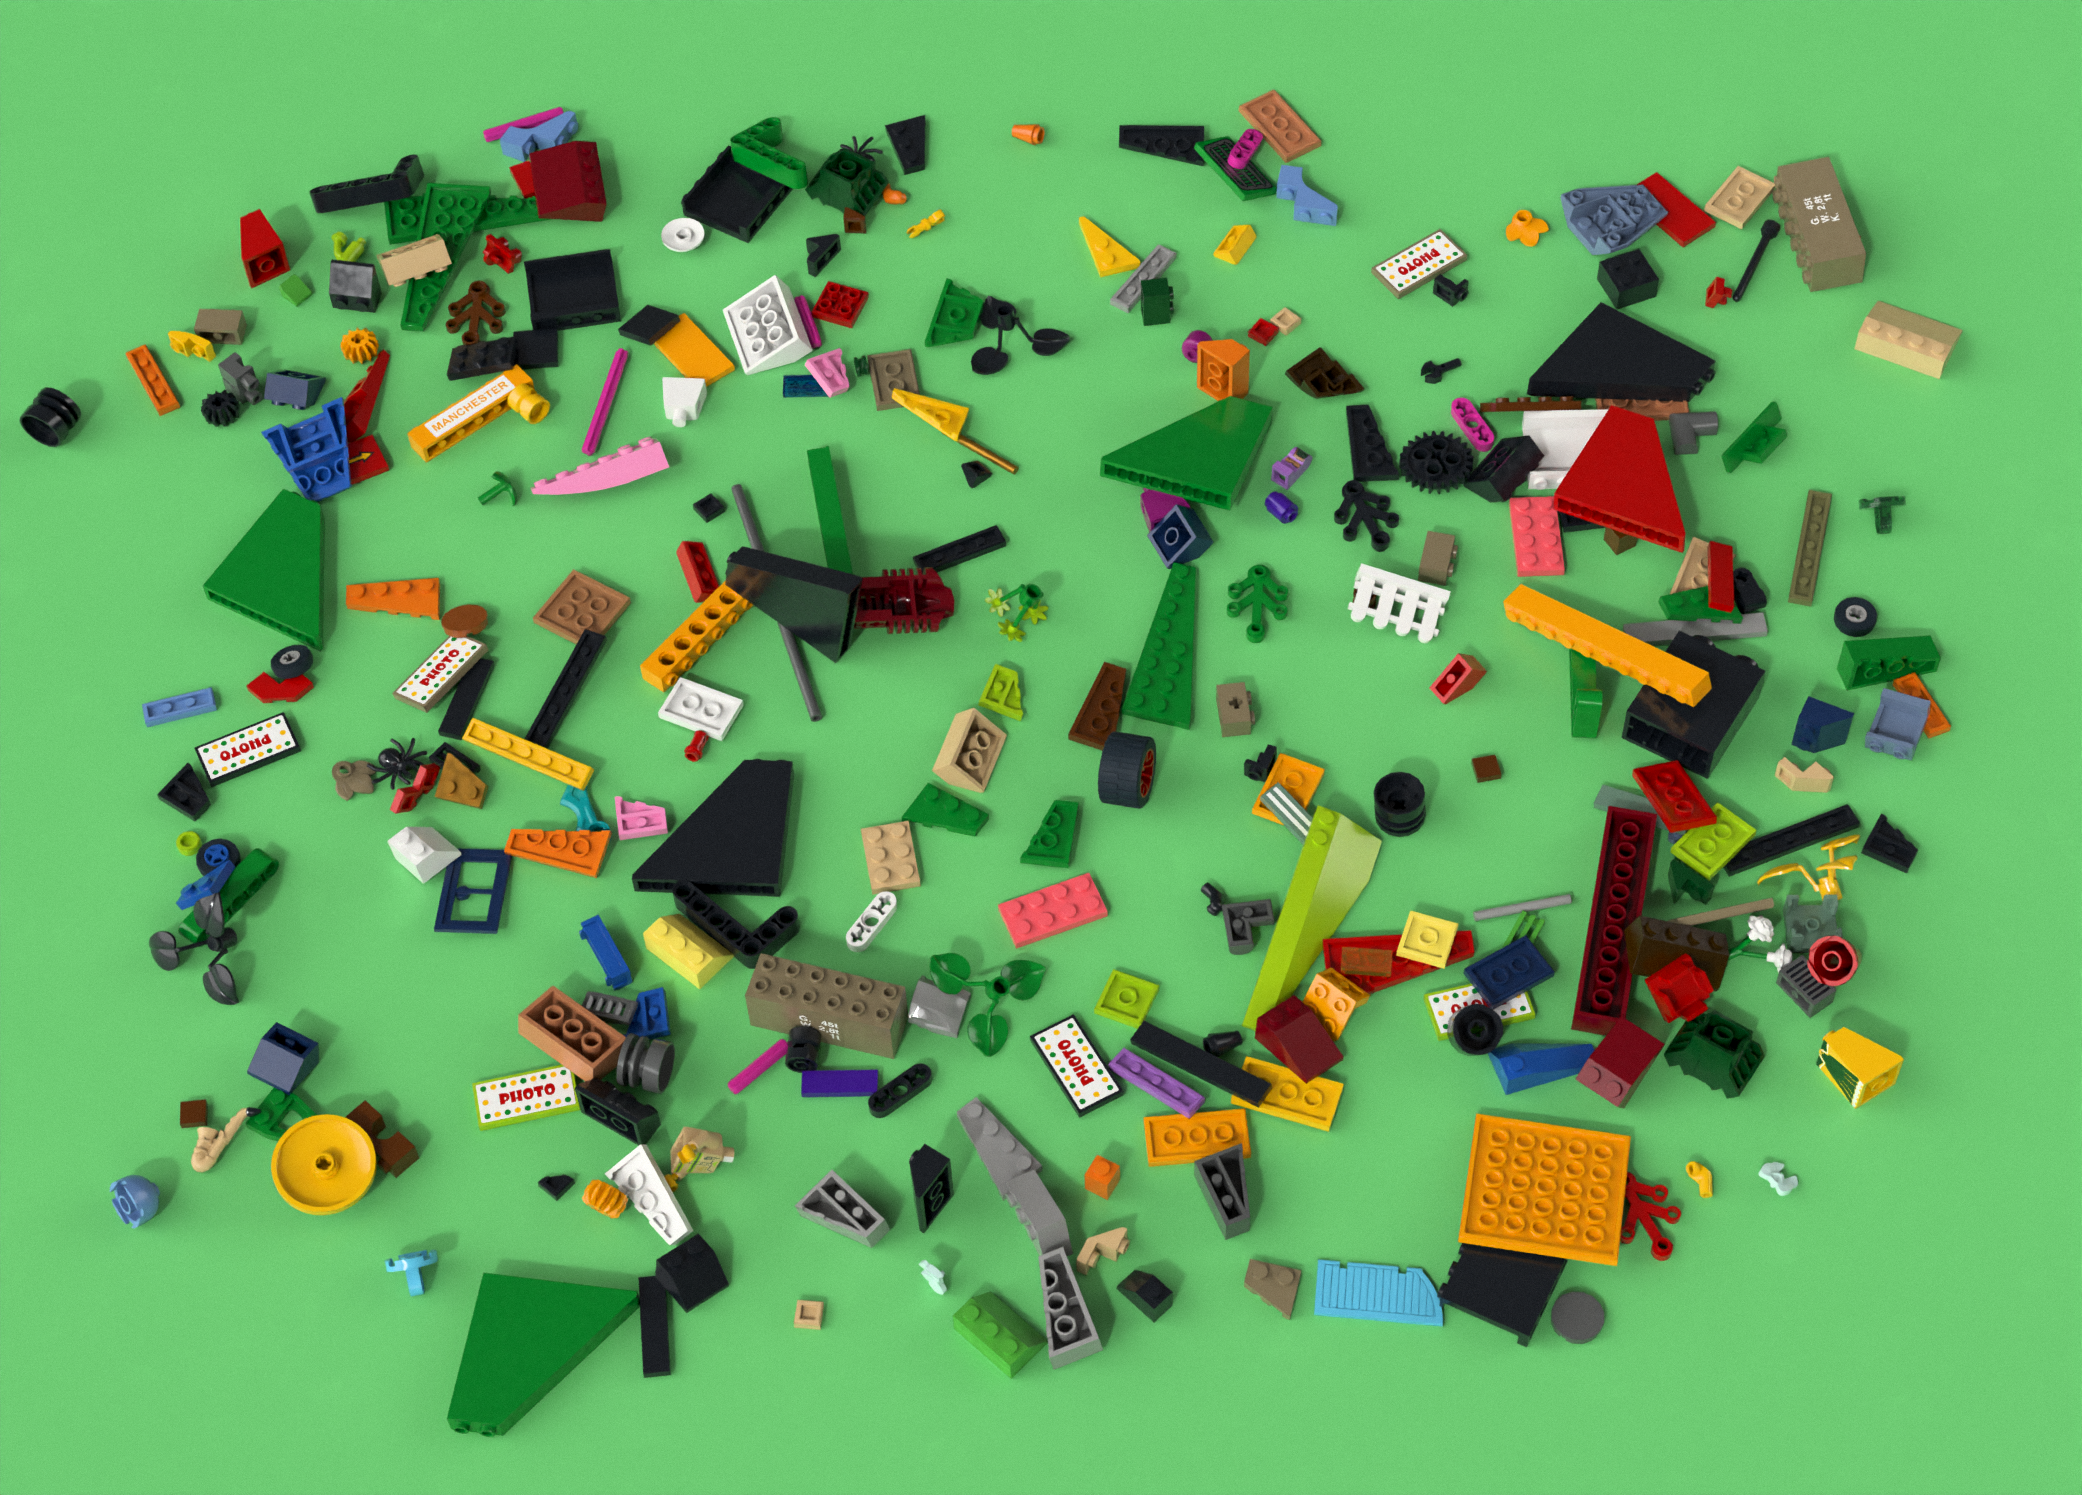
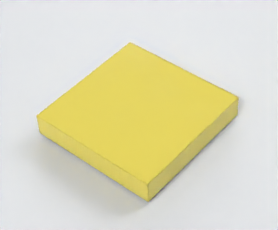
(1427, 939)

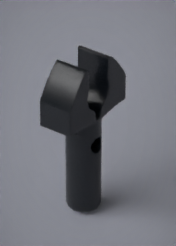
(1437, 370)

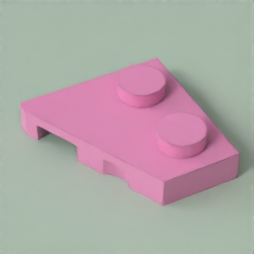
(829, 372)
(639, 819)

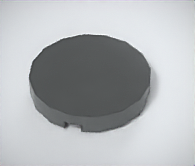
(1577, 1317)

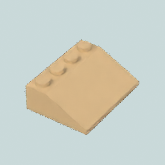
(1907, 339)

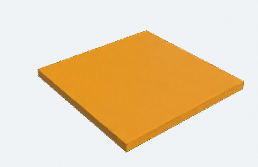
(1545, 1189)

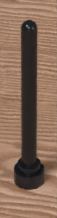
(1768, 231)

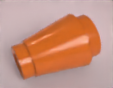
(1029, 133)

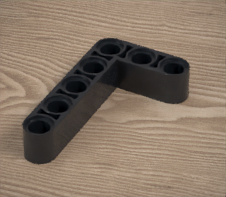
(370, 190)
(730, 928)

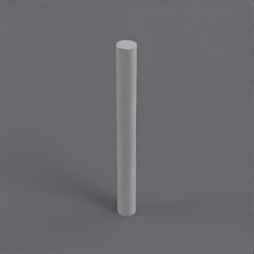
(1525, 906)

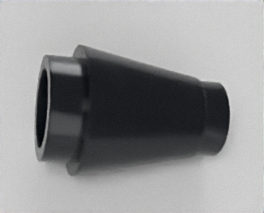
(1222, 1042)

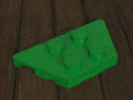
(954, 316)

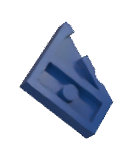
(205, 886)
(651, 1015)

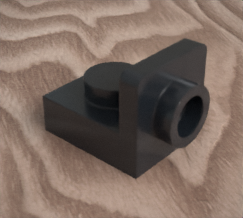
(1449, 291)
(1261, 769)

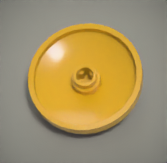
(323, 1164)

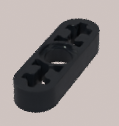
(902, 1080)

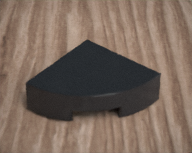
(556, 1185)

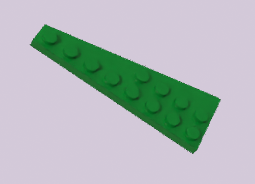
(405, 214)
(452, 214)
(1164, 672)

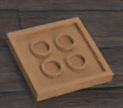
(581, 605)

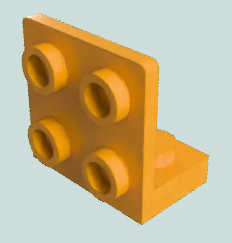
(1334, 1000)

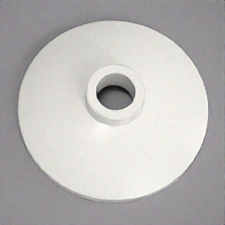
(682, 234)

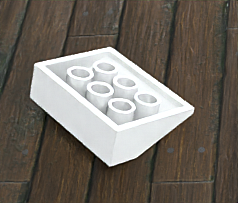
(767, 327)

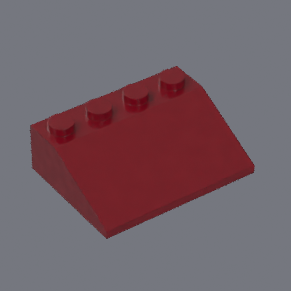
(568, 182)

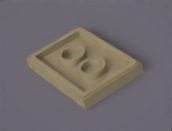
(890, 372)

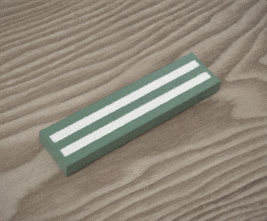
(1287, 810)

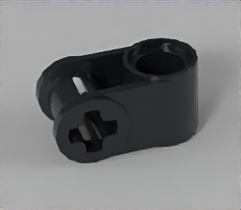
(1747, 592)

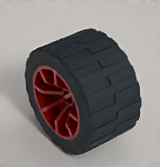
(1127, 770)

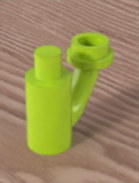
(352, 252)

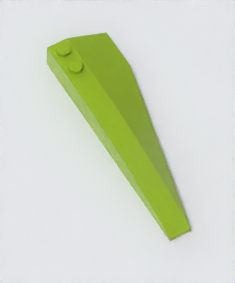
(1323, 888)

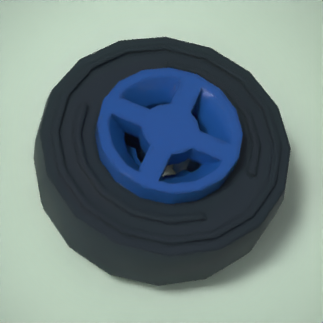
(215, 851)

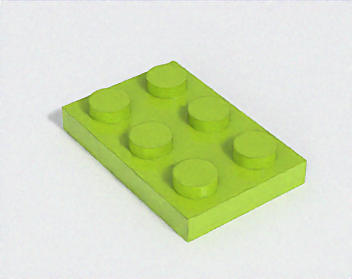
(1713, 846)

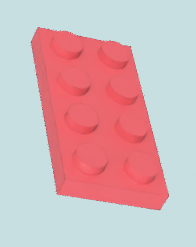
(1536, 536)
(1052, 910)

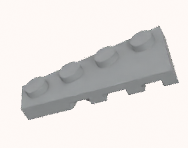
(995, 1145)

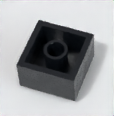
(1627, 279)

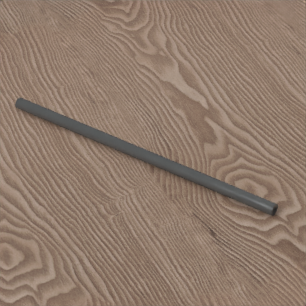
(788, 636)

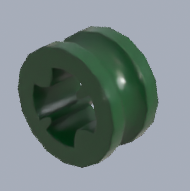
(861, 366)

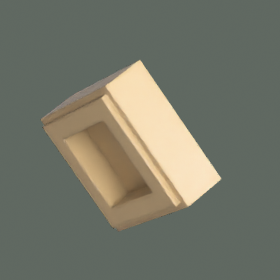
(1286, 321)
(808, 1314)

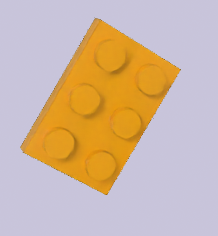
(1296, 777)

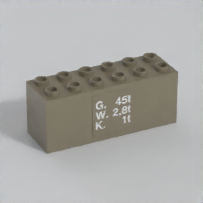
(1819, 224)
(840, 1005)

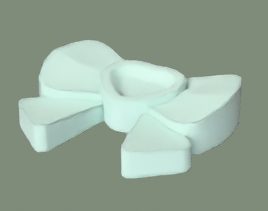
(1772, 1173)
(934, 1277)

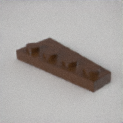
(1525, 404)
(1101, 708)

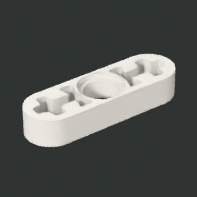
(871, 932)

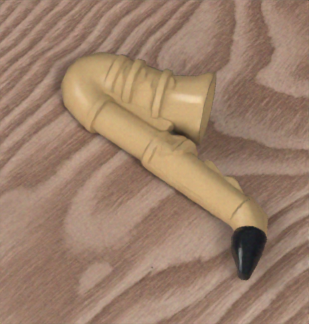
(209, 1148)

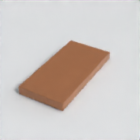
(1280, 126)
(1654, 409)

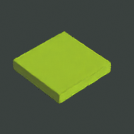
(1126, 999)

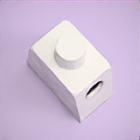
(683, 399)

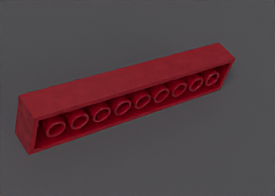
(1615, 905)

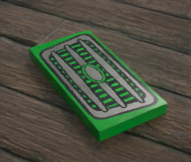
(1245, 183)

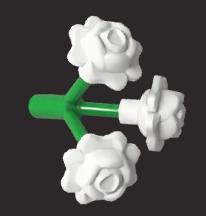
(1762, 929)

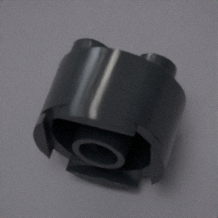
(1473, 1044)

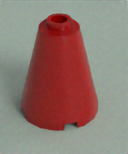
(1833, 960)

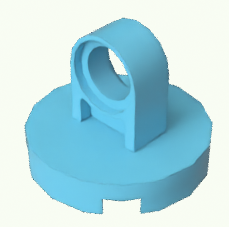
(412, 1265)

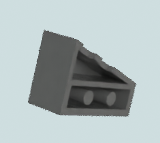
(1225, 1189)

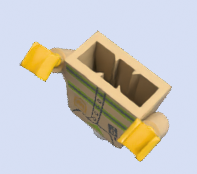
(696, 1153)

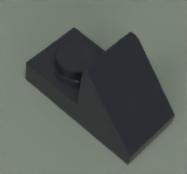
(821, 252)

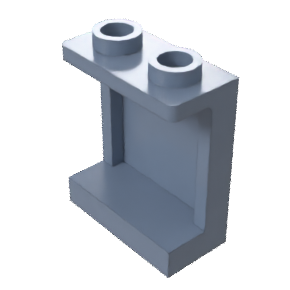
(1898, 724)

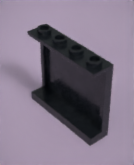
(733, 198)
(572, 291)
(1502, 1287)

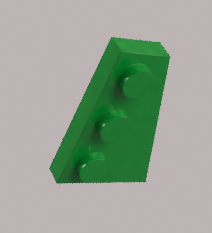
(944, 810)
(1055, 836)

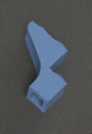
(521, 142)
(1308, 204)

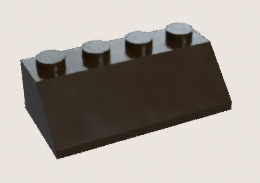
(1657, 943)

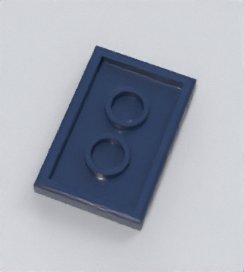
(1508, 972)

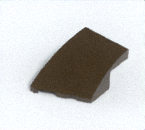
(1322, 377)

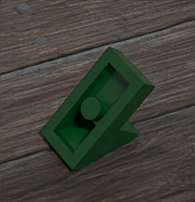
(1684, 880)

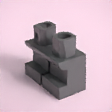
(240, 380)

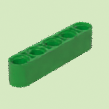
(236, 891)

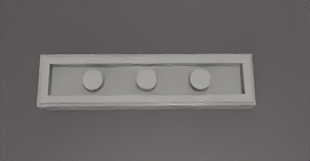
(1150, 268)

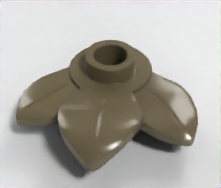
(356, 779)

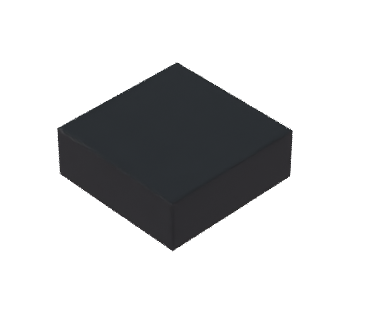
(708, 508)

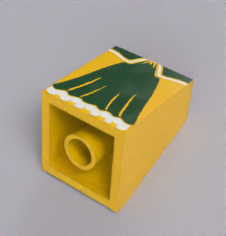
(1858, 1065)

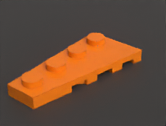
(407, 596)
(563, 849)

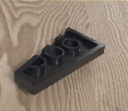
(1367, 447)

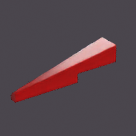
(362, 398)

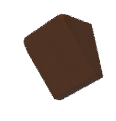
(854, 222)

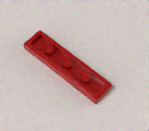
(1720, 576)

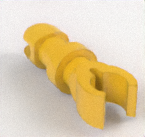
(925, 225)

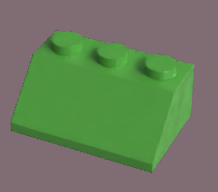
(998, 1333)

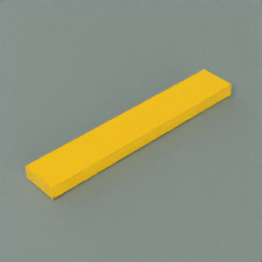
(528, 754)

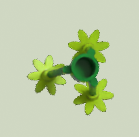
(1030, 601)

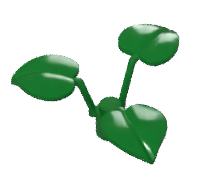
(1017, 977)

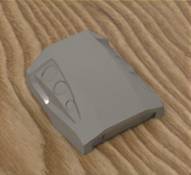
(937, 1010)

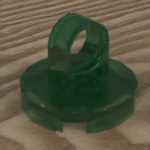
(1882, 511)

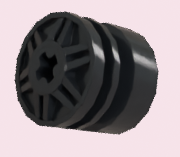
(50, 417)
(1399, 804)

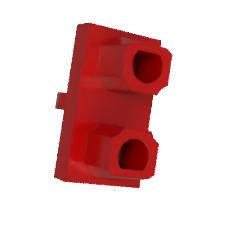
(498, 253)

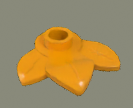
(1525, 228)

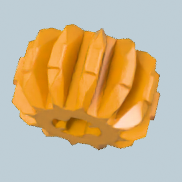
(359, 345)
(605, 1198)

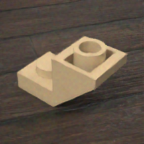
(1811, 780)
(1107, 1244)

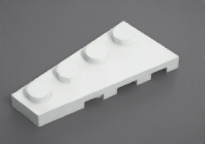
(648, 1189)

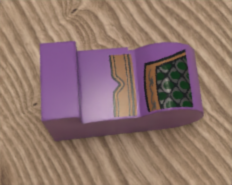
(1291, 467)

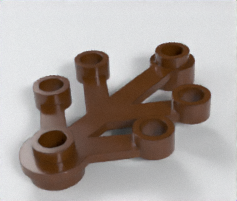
(477, 292)

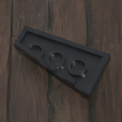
(1163, 141)

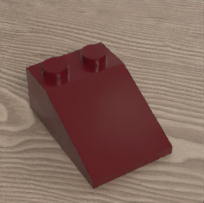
(1297, 1039)
(1620, 1062)

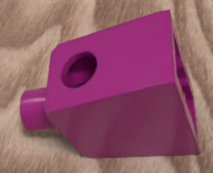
(1157, 504)

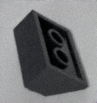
(1504, 468)
(617, 1110)
(930, 1183)

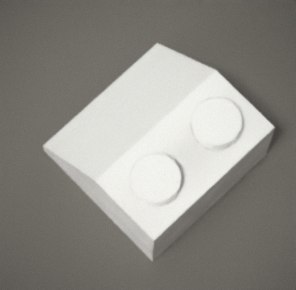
(422, 851)

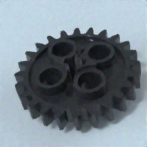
(1436, 462)

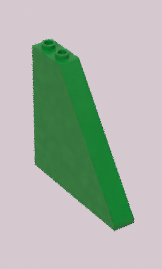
(1196, 456)
(278, 571)
(525, 1343)

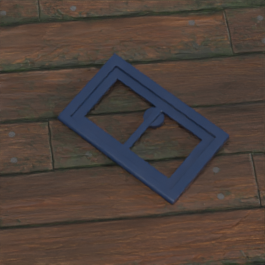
(449, 890)

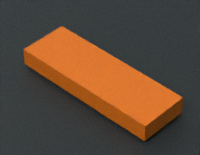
(1912, 686)

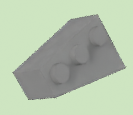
(841, 1209)
(1038, 1213)

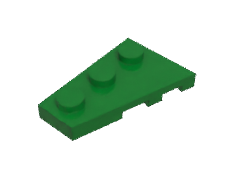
(1694, 605)

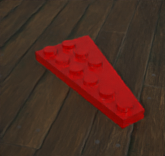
(1402, 968)

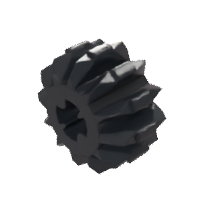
(220, 408)

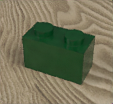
(1156, 301)

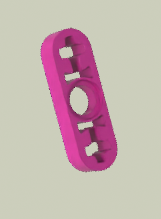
(1247, 153)
(1472, 434)

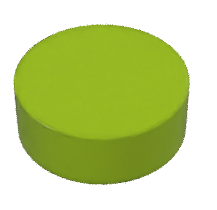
(188, 843)

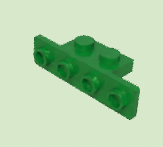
(1757, 440)

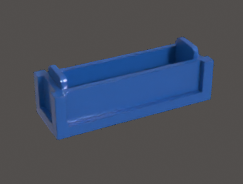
(606, 952)

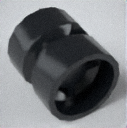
(803, 1049)

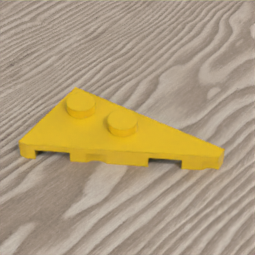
(1106, 252)
(942, 415)

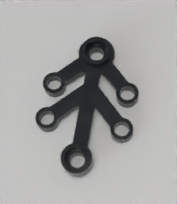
(1365, 513)

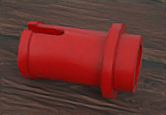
(694, 751)

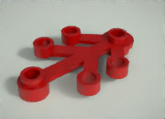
(1642, 1211)

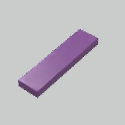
(1156, 1083)

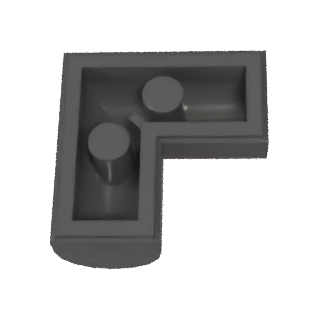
(1687, 426)
(1239, 920)

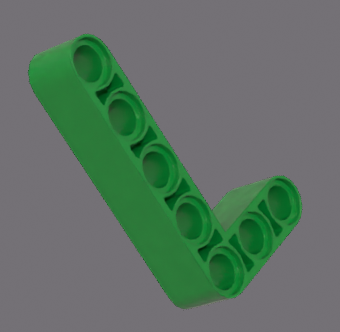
(756, 151)
(1584, 696)

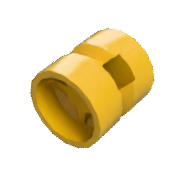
(528, 403)

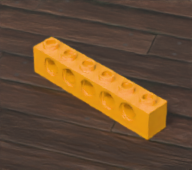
(695, 636)

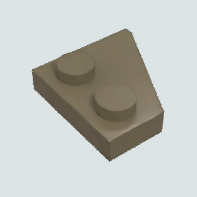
(1273, 1284)

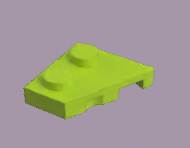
(1002, 693)

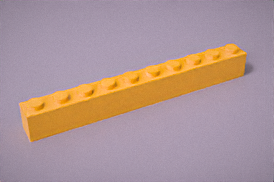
(1608, 645)

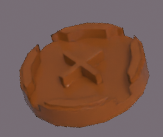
(464, 620)

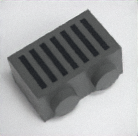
(1804, 988)

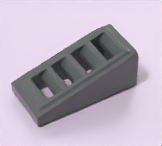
(595, 1001)

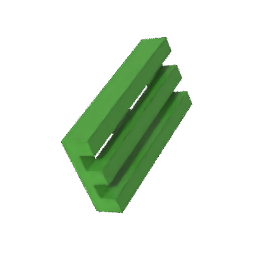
(1531, 920)

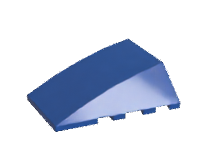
(315, 452)

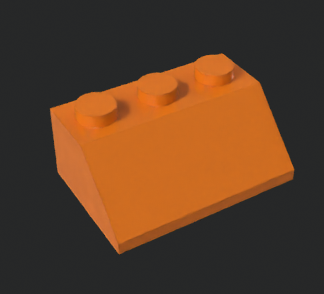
(1223, 368)

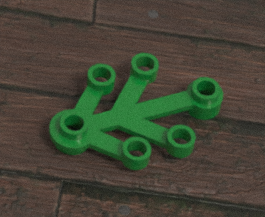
(1257, 598)

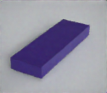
(839, 1083)

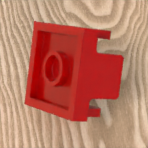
(1680, 989)

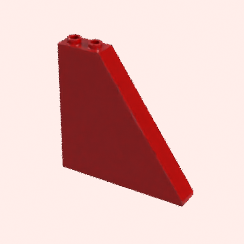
(1624, 482)

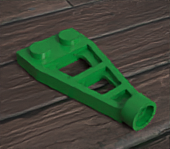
(274, 1109)

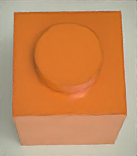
(1102, 1177)

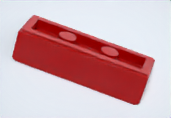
(697, 570)

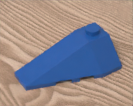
(1534, 1064)

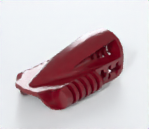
(904, 601)

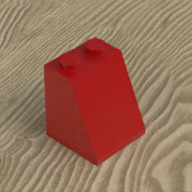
(261, 249)

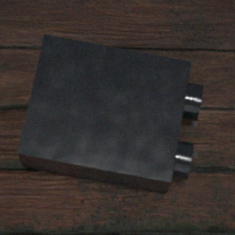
(1702, 732)

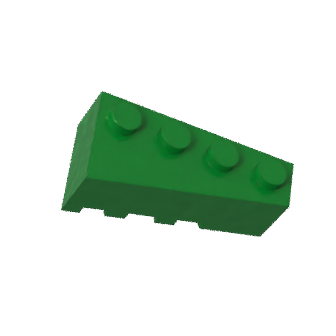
(1886, 659)

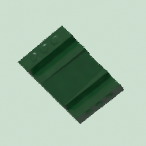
(847, 182)
(1716, 1052)

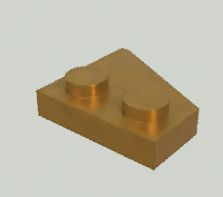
(460, 784)

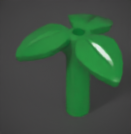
(504, 485)

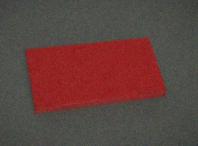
(1684, 219)
(1674, 796)

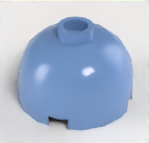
(135, 1199)

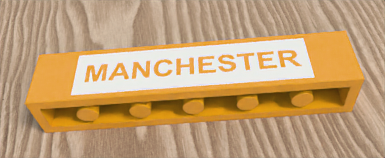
(466, 415)

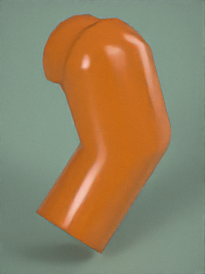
(893, 196)

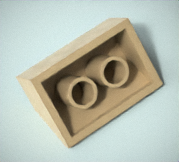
(414, 260)
(969, 751)

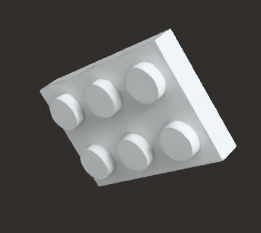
(700, 708)

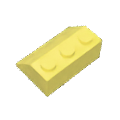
(686, 948)

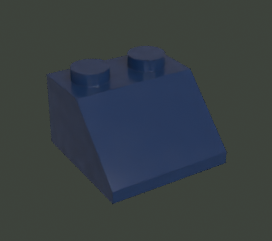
(293, 388)
(1180, 536)
(1821, 726)

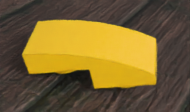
(189, 343)

